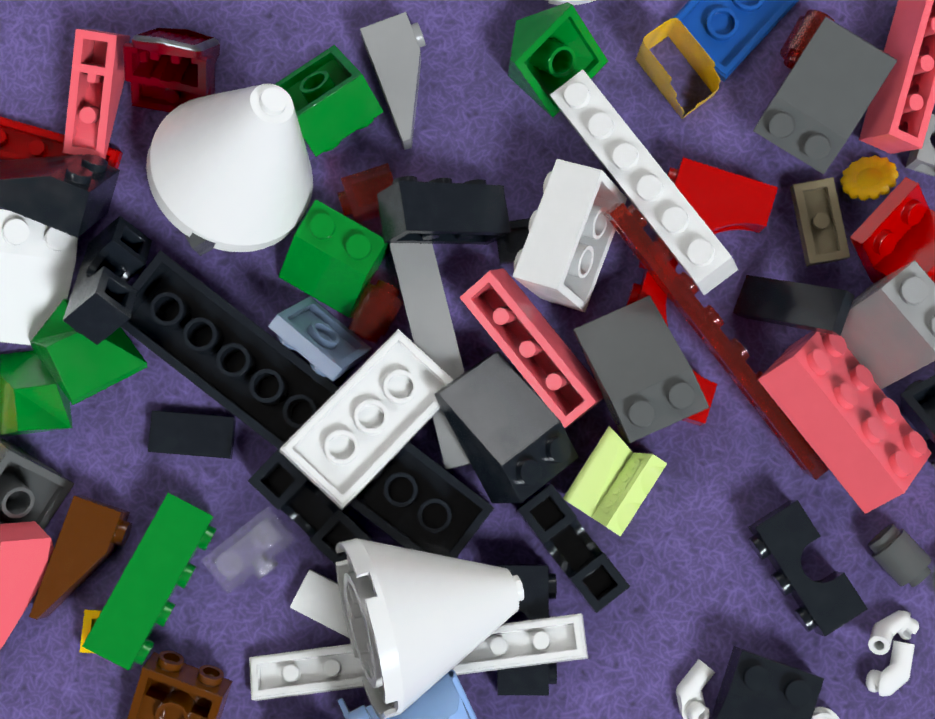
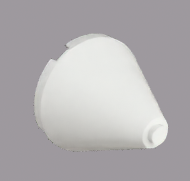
(232, 168)
(417, 615)

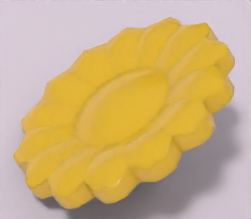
(869, 178)

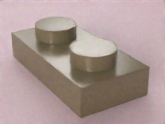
(819, 221)

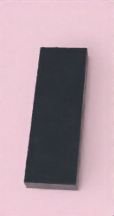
(794, 304)

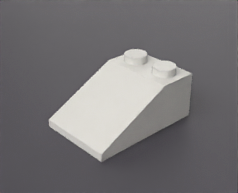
(33, 275)

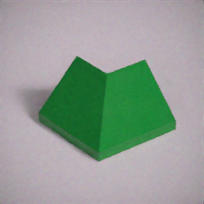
(550, 51)
(80, 364)
(30, 397)

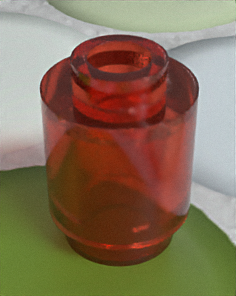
(800, 36)
(375, 311)

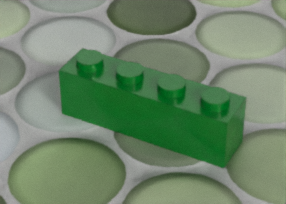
(149, 582)

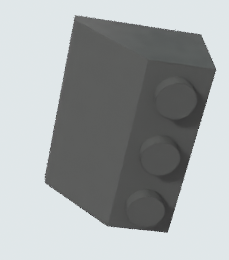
(28, 487)

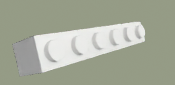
(644, 182)

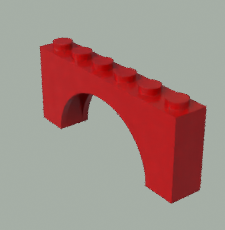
(724, 204)

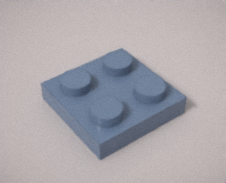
(319, 338)

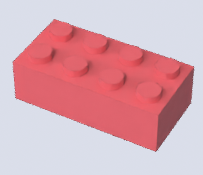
(846, 418)

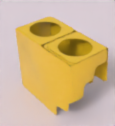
(691, 51)

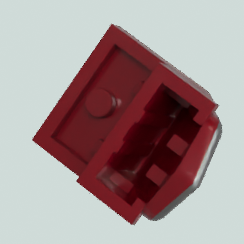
(170, 67)

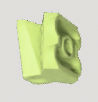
(614, 482)

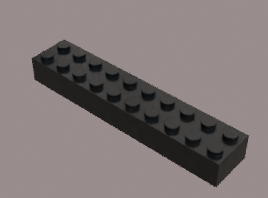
(279, 392)

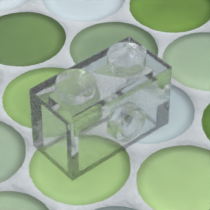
(251, 550)

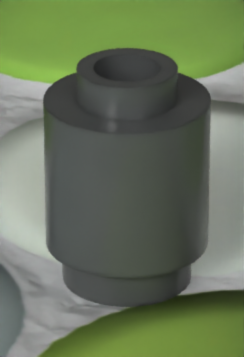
(900, 556)

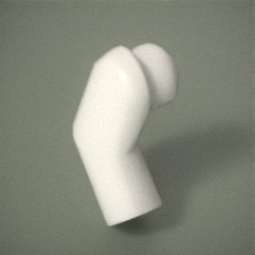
(885, 629)
(894, 675)
(690, 694)

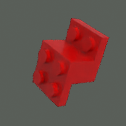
(897, 233)

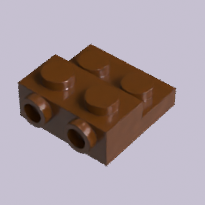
(178, 690)

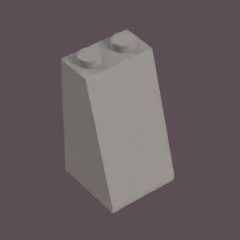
(893, 325)

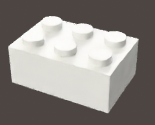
(568, 235)

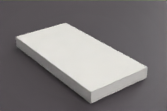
(367, 420)

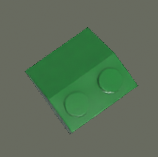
(330, 100)
(333, 258)

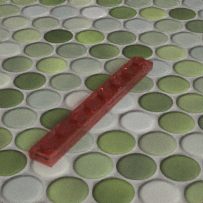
(707, 324)

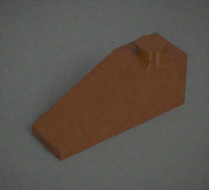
(84, 543)

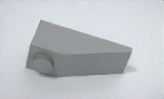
(396, 60)

